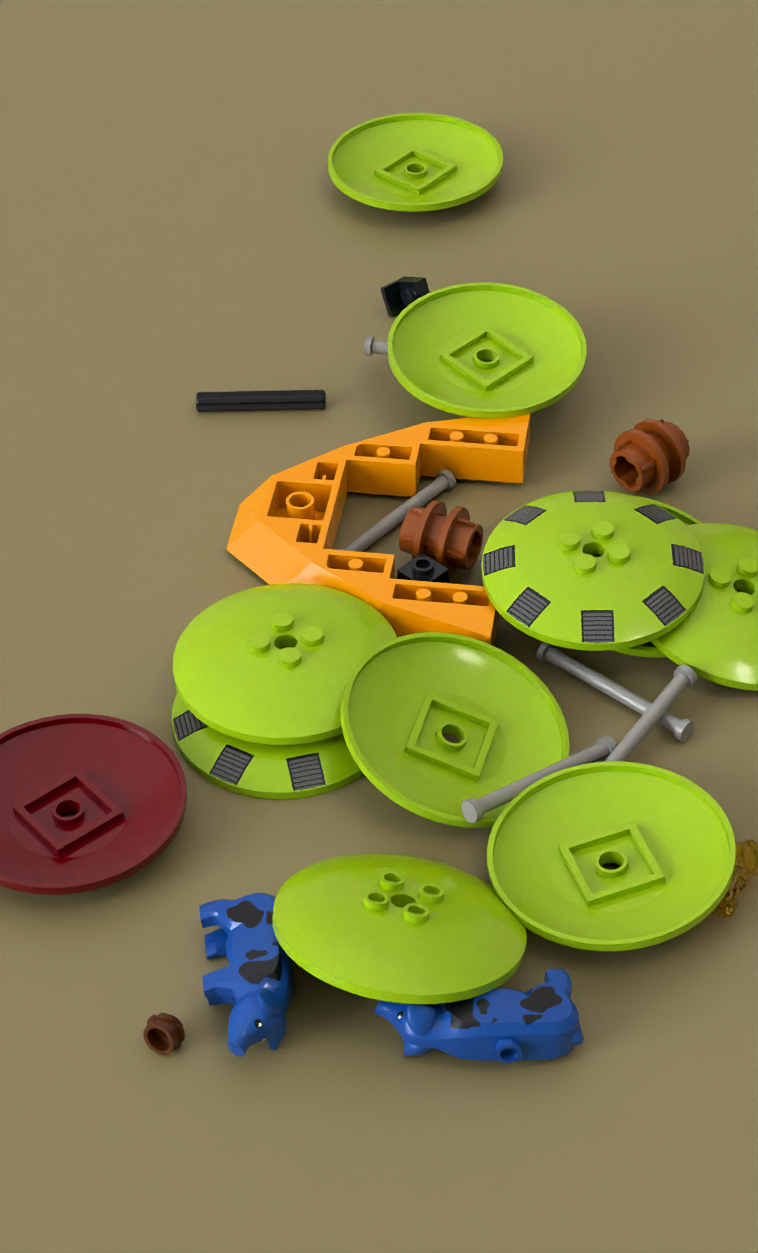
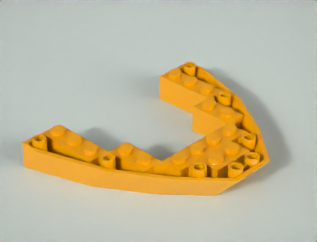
(294, 517)

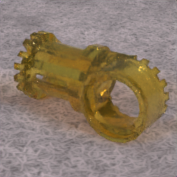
(745, 867)

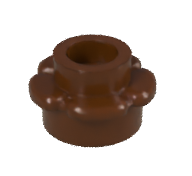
(164, 1033)

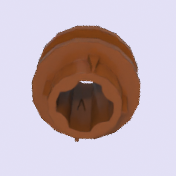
(649, 456)
(446, 539)

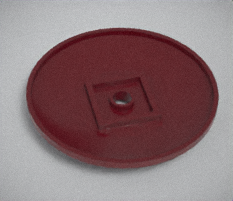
(106, 771)

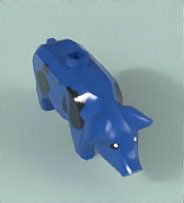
(258, 970)
(495, 1025)

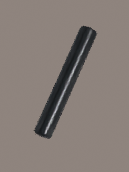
(260, 400)

